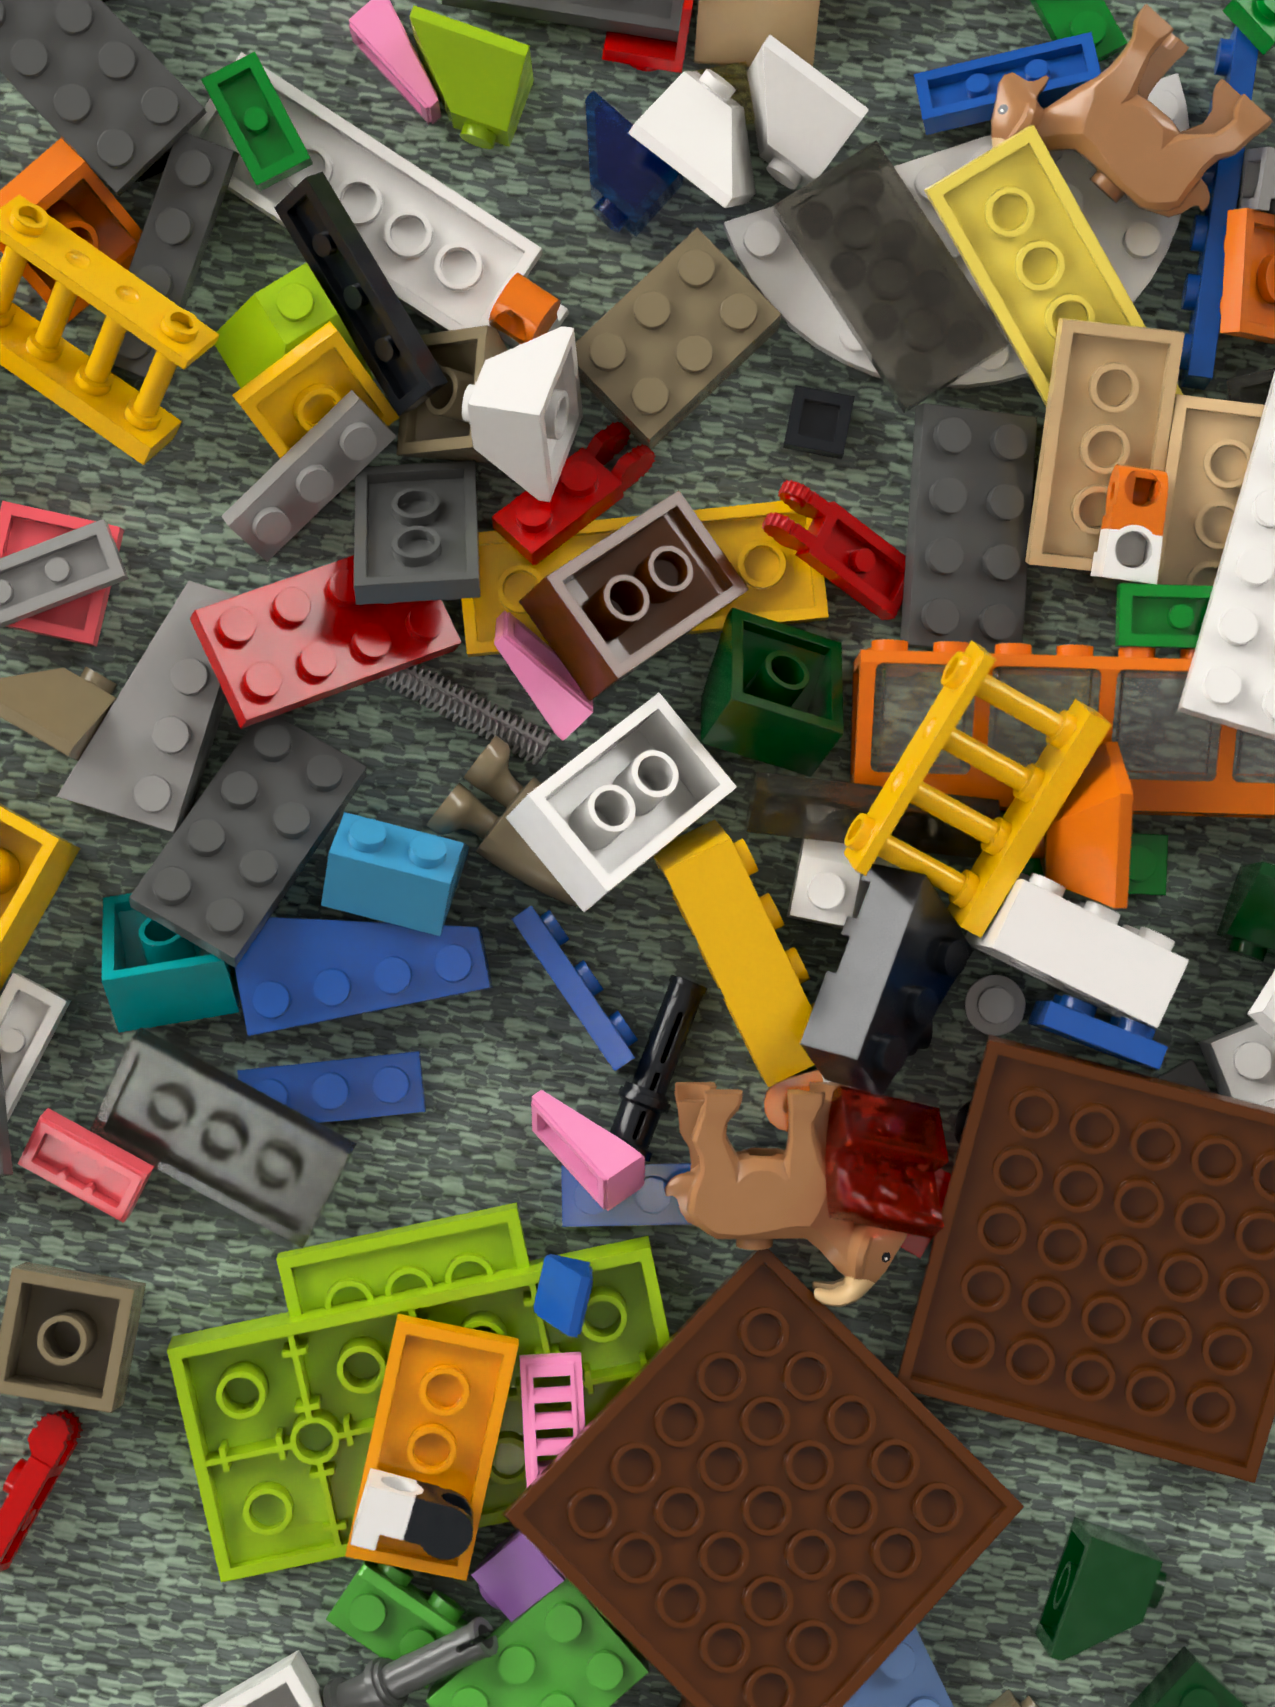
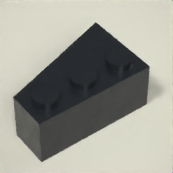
(889, 981)

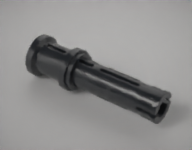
(645, 1097)

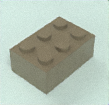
(674, 339)

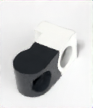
(413, 1513)

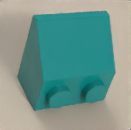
(157, 974)

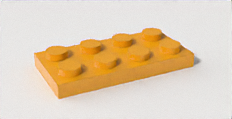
(438, 1425)

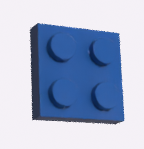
(1118, 1038)

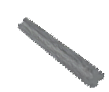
(469, 711)

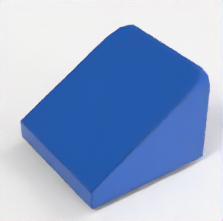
(564, 1293)

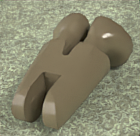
(500, 841)

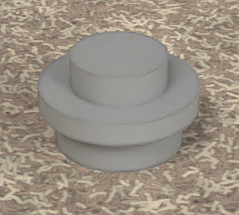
(994, 1005)

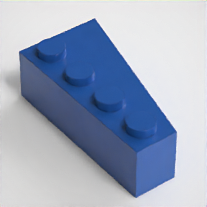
(340, 969)

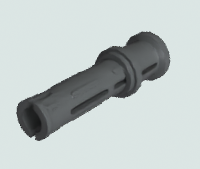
(389, 1681)

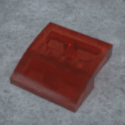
(884, 1162)

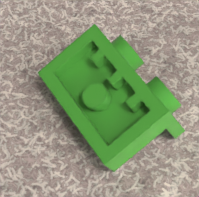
(391, 1613)

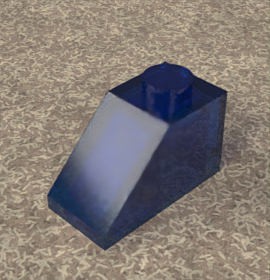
(624, 174)

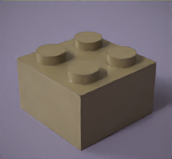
(69, 1336)

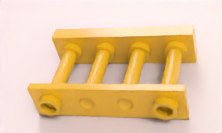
(65, 373)
(1004, 841)

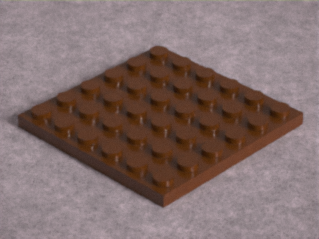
(1106, 1262)
(764, 1503)

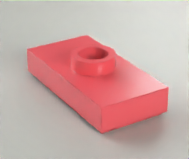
(85, 1165)

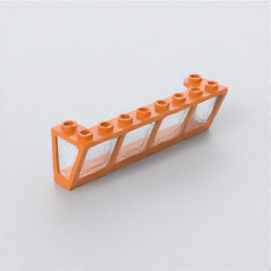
(1170, 757)

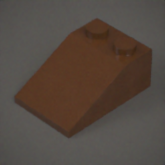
(633, 595)

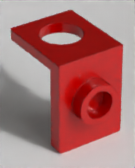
(650, 53)

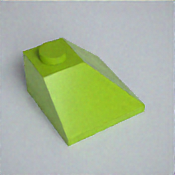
(476, 75)
(276, 323)

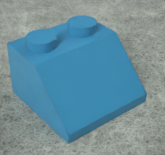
(392, 873)

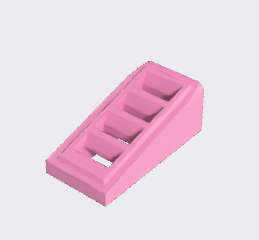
(386, 44)
(542, 676)
(593, 1155)
(548, 1366)

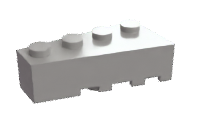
(159, 729)

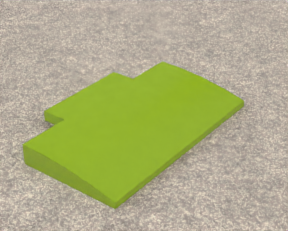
(291, 1398)

